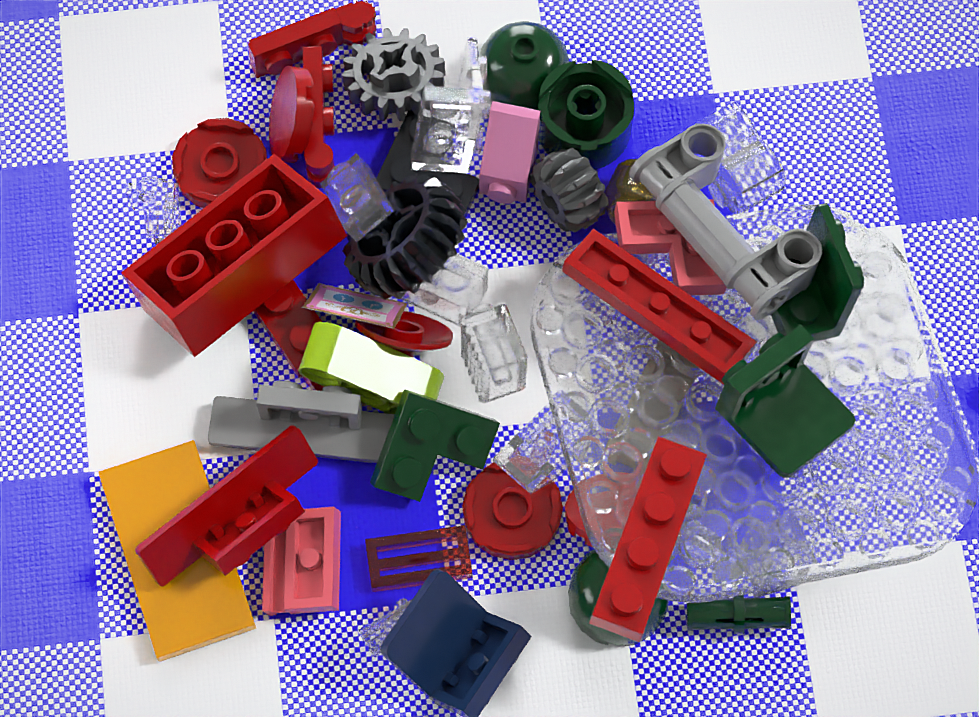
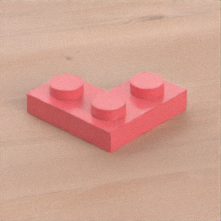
(648, 231)

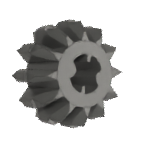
(569, 190)

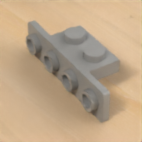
(327, 418)

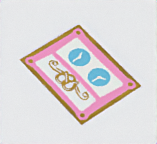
(355, 305)

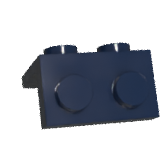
(453, 646)

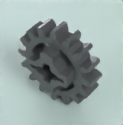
(393, 73)

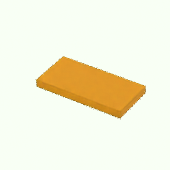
(198, 603)

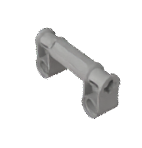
(675, 180)

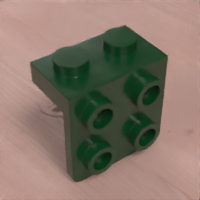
(783, 404)

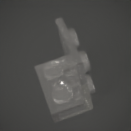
(450, 118)

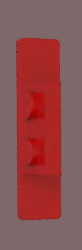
(235, 513)

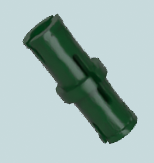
(740, 614)

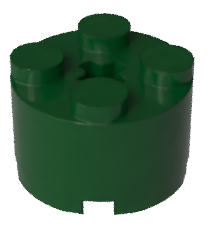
(587, 111)

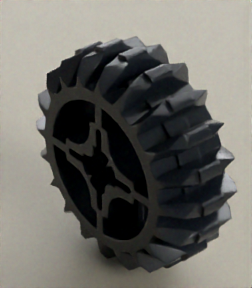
(410, 241)

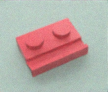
(304, 565)

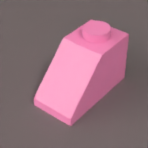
(509, 153)

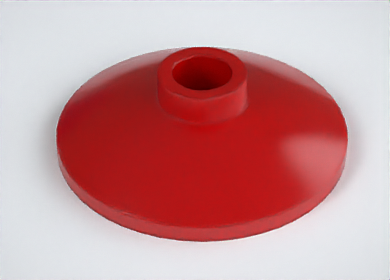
(410, 335)

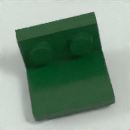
(834, 287)

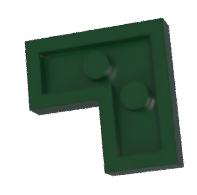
(420, 433)

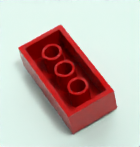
(234, 254)

